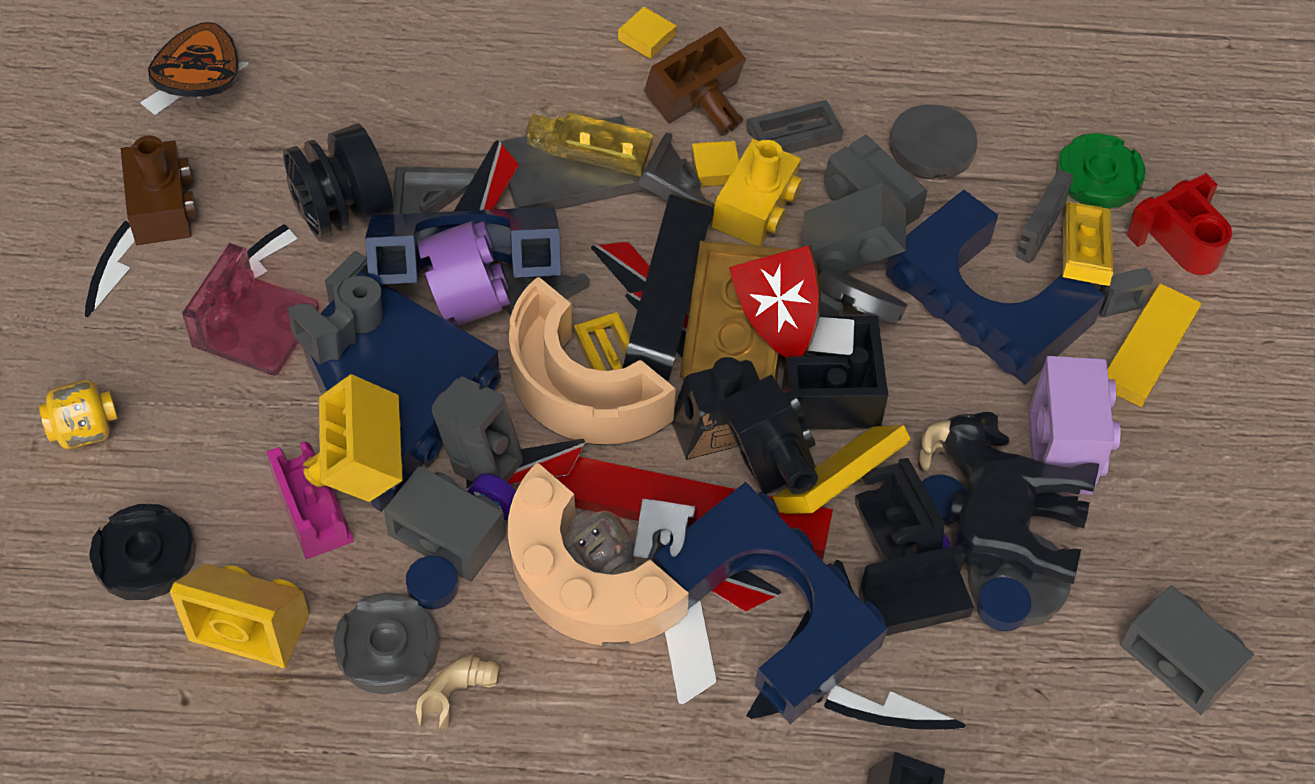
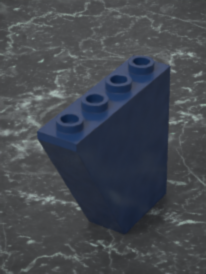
(418, 360)

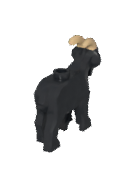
(1005, 495)

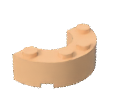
(572, 398)
(571, 597)

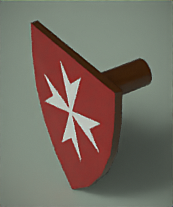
(781, 298)

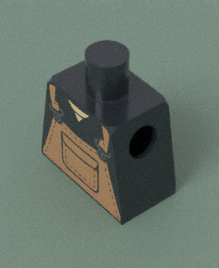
(697, 413)

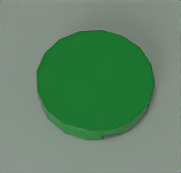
(1102, 170)

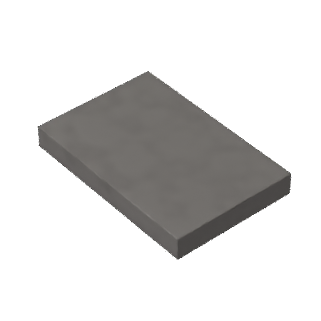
(562, 182)

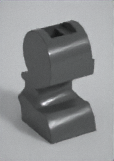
(356, 311)

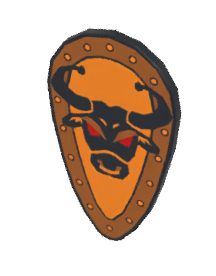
(196, 62)

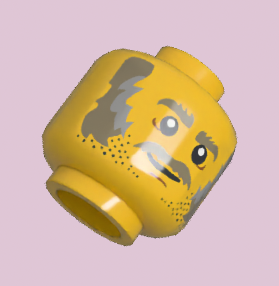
(77, 414)

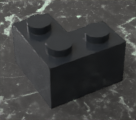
(842, 387)

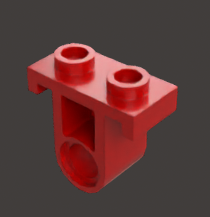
(1185, 225)

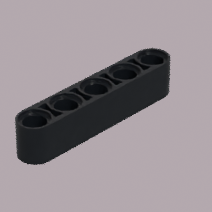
(668, 285)

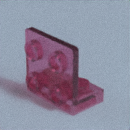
(242, 315)

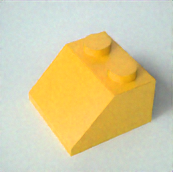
(241, 613)

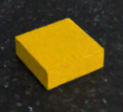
(647, 32)
(714, 161)

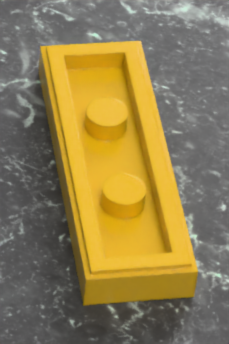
(1087, 243)
(1152, 343)
(845, 468)

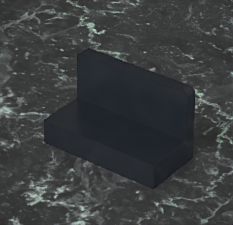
(918, 589)

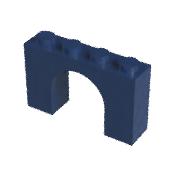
(519, 236)
(1009, 333)
(749, 535)

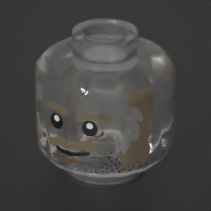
(601, 543)

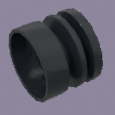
(345, 178)

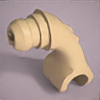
(460, 674)

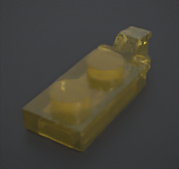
(591, 141)

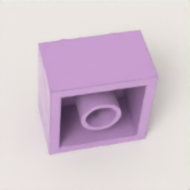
(1074, 414)

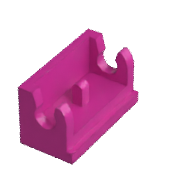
(310, 508)

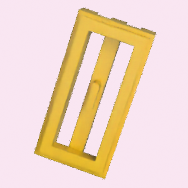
(597, 326)

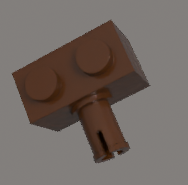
(697, 78)
(156, 191)

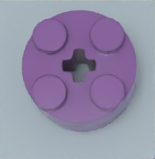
(463, 273)

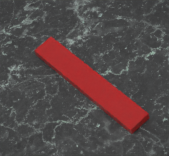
(621, 489)

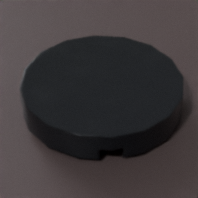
(142, 552)

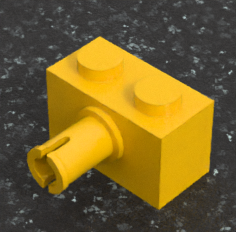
(758, 192)
(357, 440)

